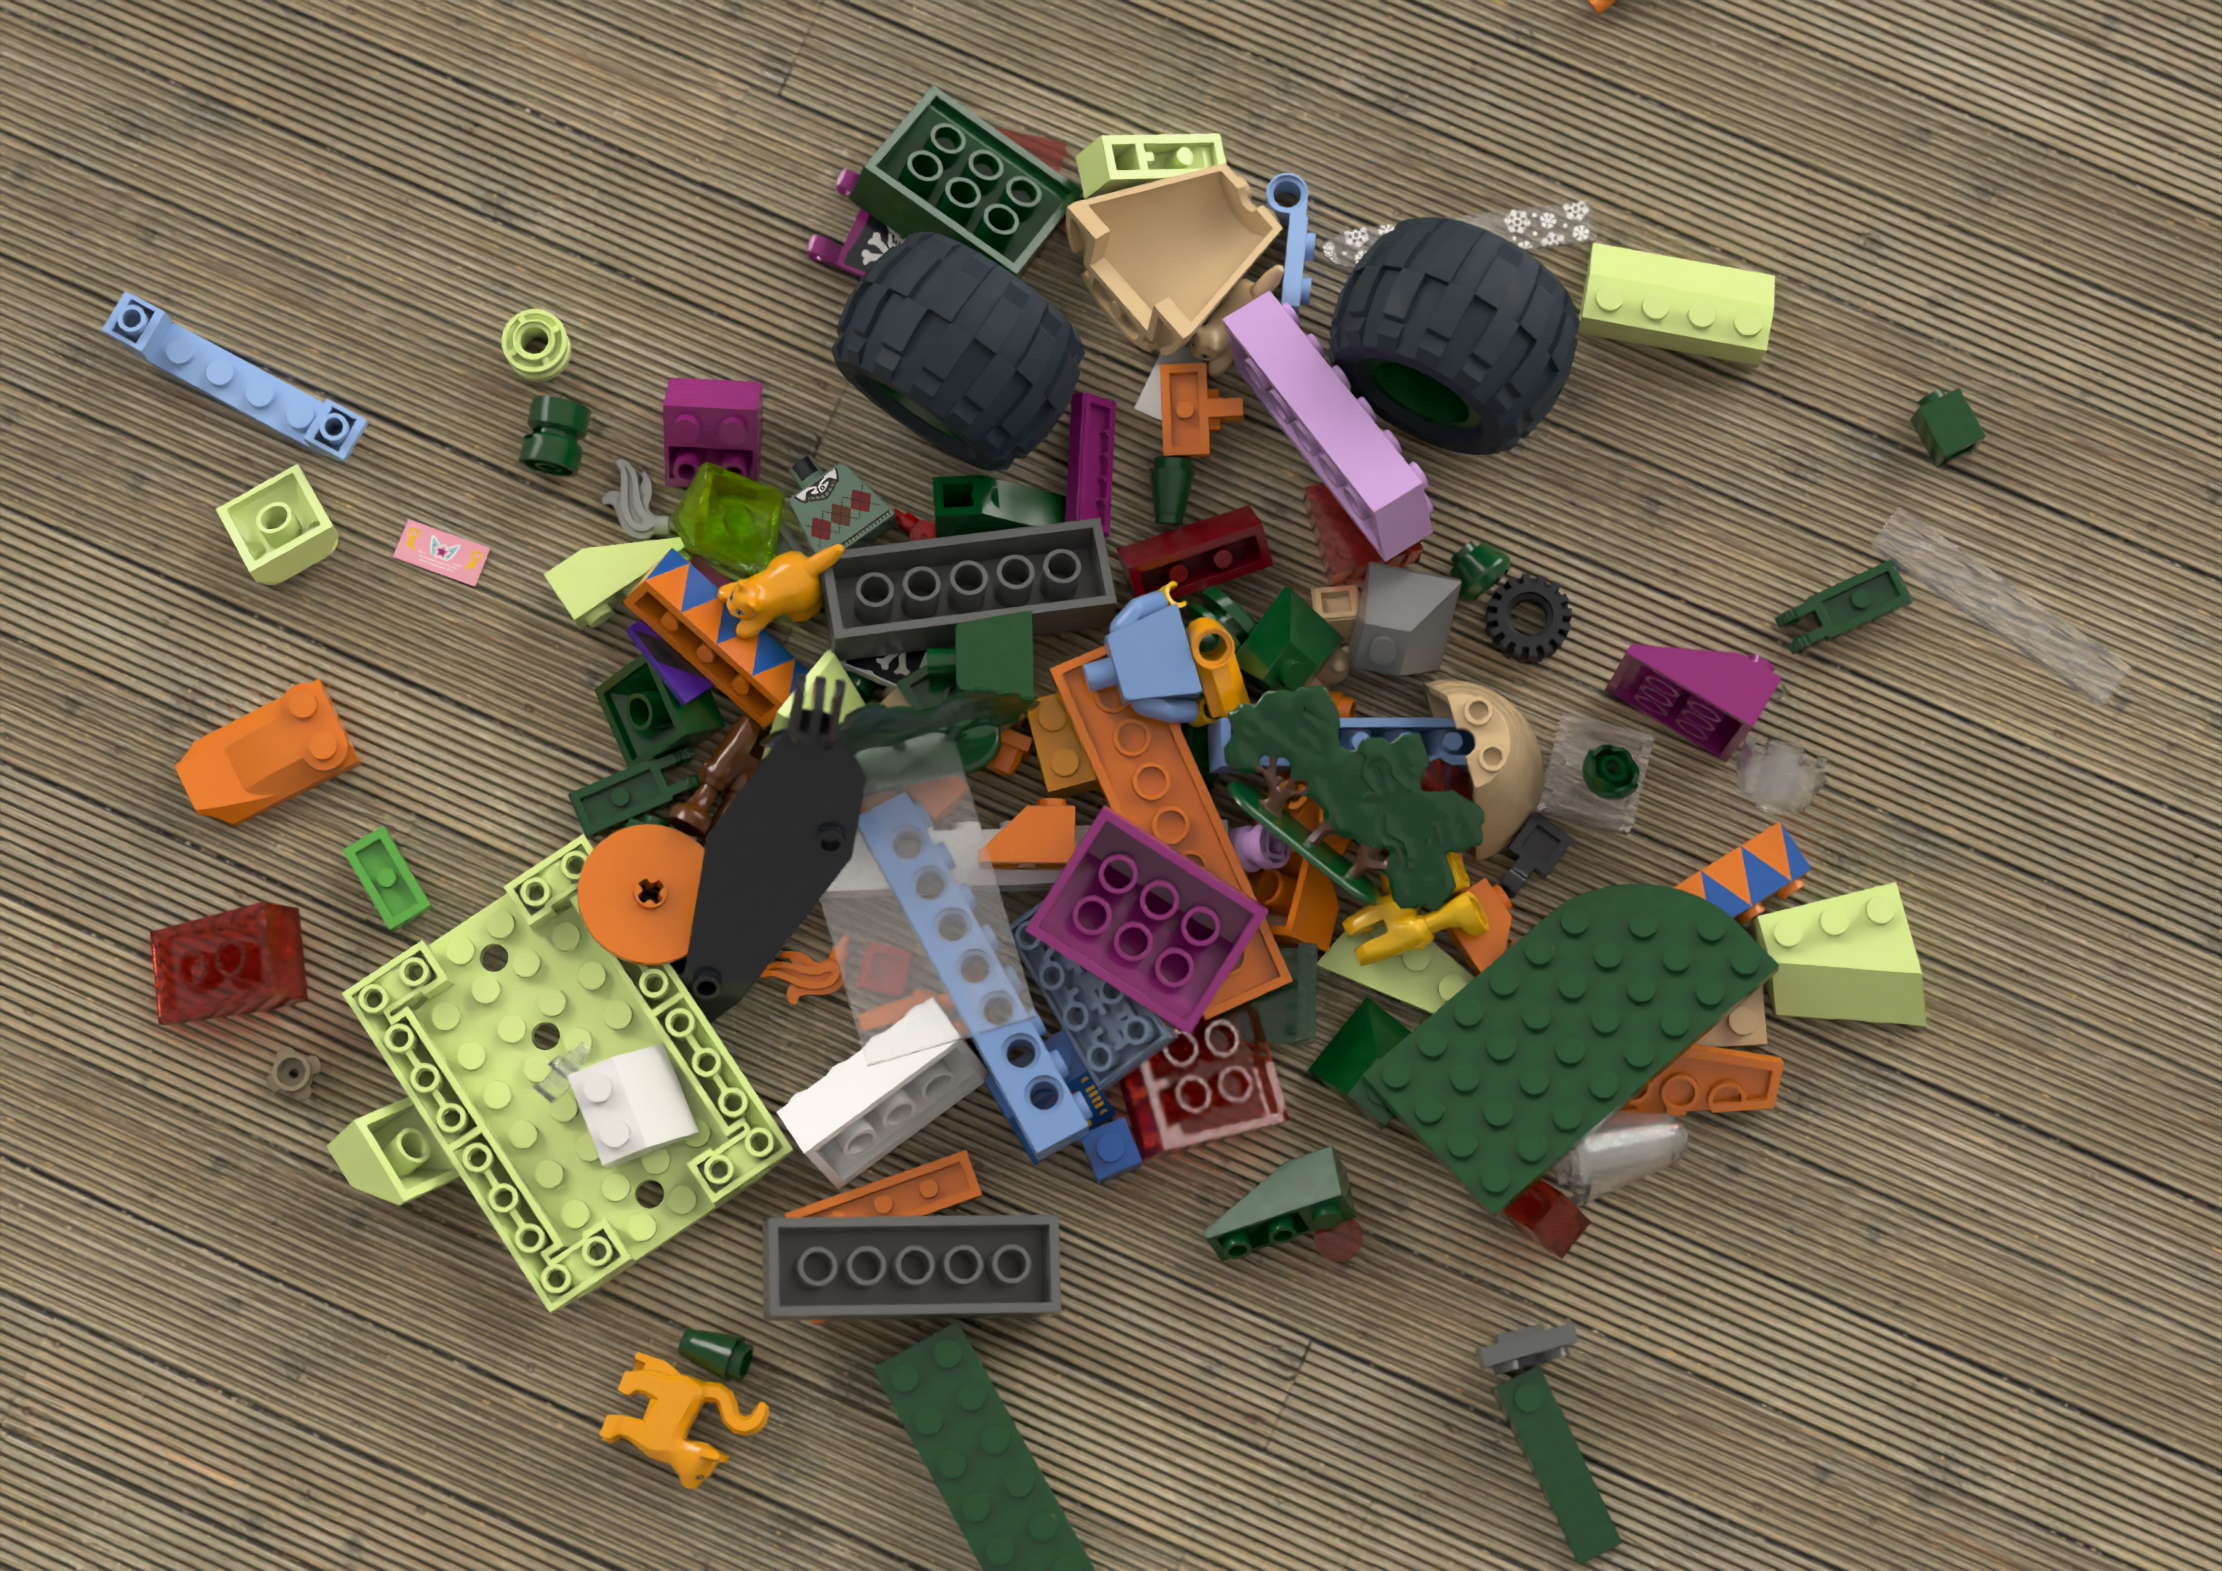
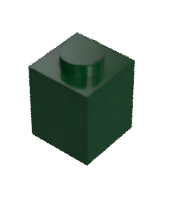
(1947, 426)

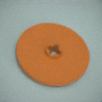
(612, 888)

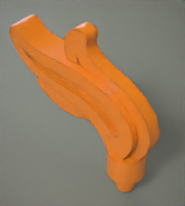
(806, 975)

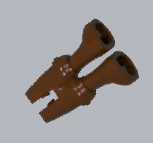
(725, 771)

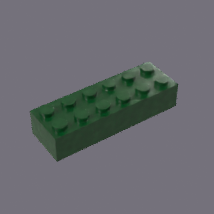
(979, 1457)

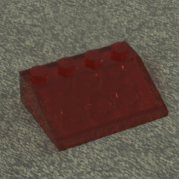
(1204, 1088)

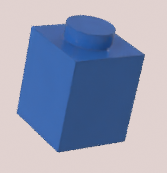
(1111, 1150)

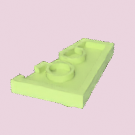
(1414, 978)

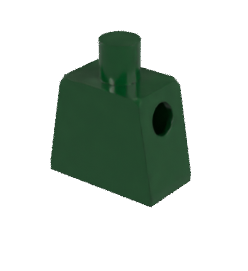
(989, 655)

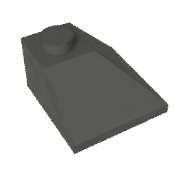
(1402, 620)

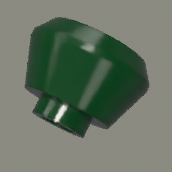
(1478, 569)

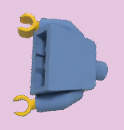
(1151, 661)

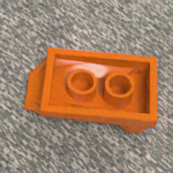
(268, 756)

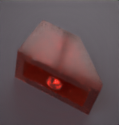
(1547, 1218)

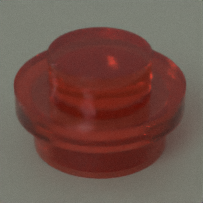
(1339, 1242)

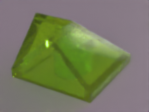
(730, 519)

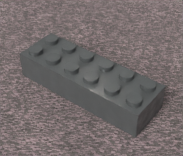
(919, 590)
(911, 1267)

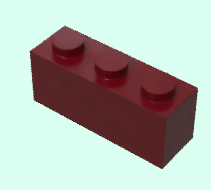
(1197, 554)

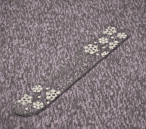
(1524, 227)

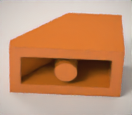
(1036, 838)
(1485, 949)

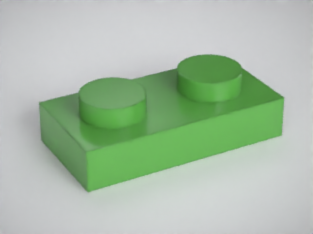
(387, 879)

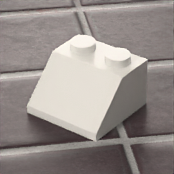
(633, 1105)

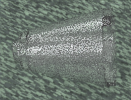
(1621, 1153)

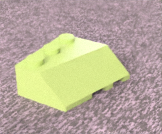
(1845, 959)

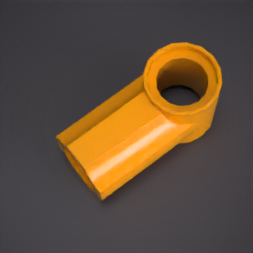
(1217, 669)

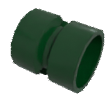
(555, 436)

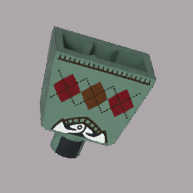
(837, 507)

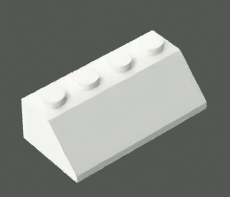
(869, 1111)

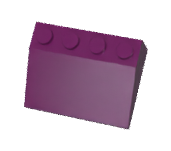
(1696, 692)
(1147, 919)

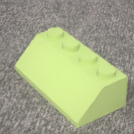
(1677, 304)

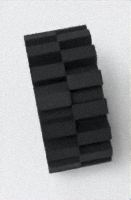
(1538, 592)

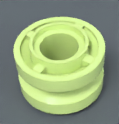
(530, 325)

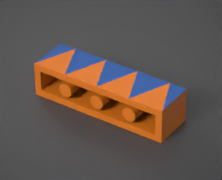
(692, 619)
(1751, 874)

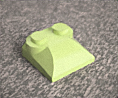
(279, 527)

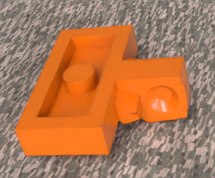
(1192, 410)

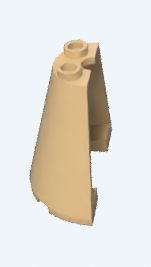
(1169, 251)
(1505, 759)

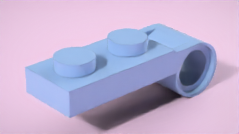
(1299, 243)

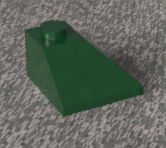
(1287, 645)
(648, 716)
(1355, 1049)

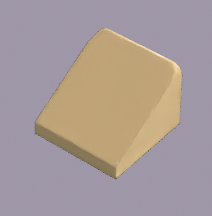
(1338, 607)

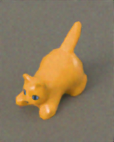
(786, 586)

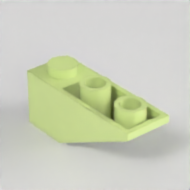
(604, 576)

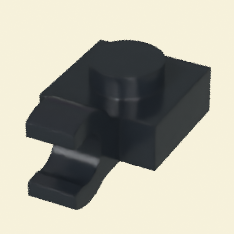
(1536, 851)

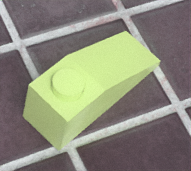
(1134, 160)

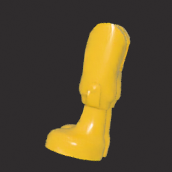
(1414, 931)

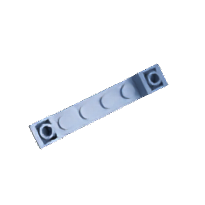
(232, 381)

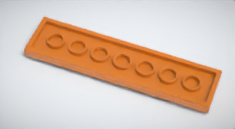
(1157, 785)

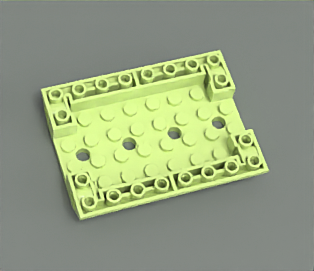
(471, 1063)

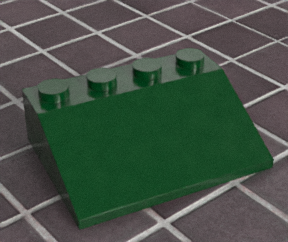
(966, 182)

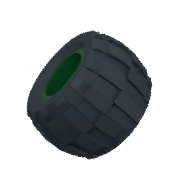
(1454, 335)
(958, 350)

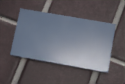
(1101, 1022)

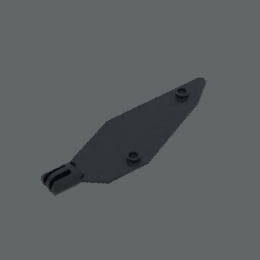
(774, 852)

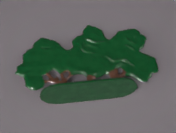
(1363, 795)

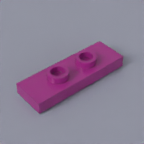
(1090, 459)

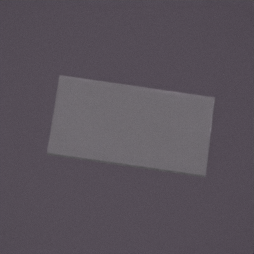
(922, 910)

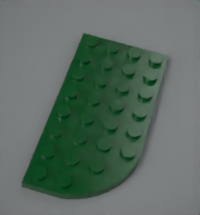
(1566, 1032)

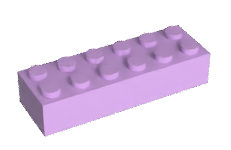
(1330, 425)

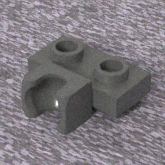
(1527, 1347)

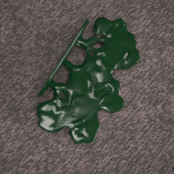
(970, 719)

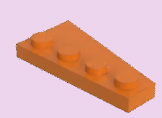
(1712, 1081)

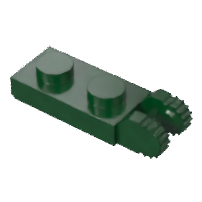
(1848, 605)
(632, 793)

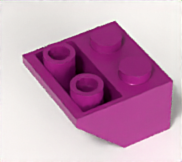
(714, 425)

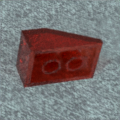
(229, 964)

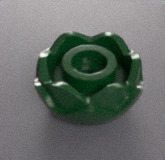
(1610, 772)

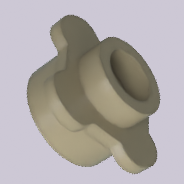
(287, 1061)

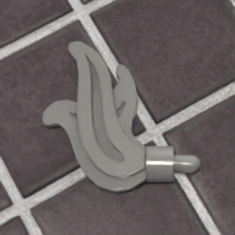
(634, 505)

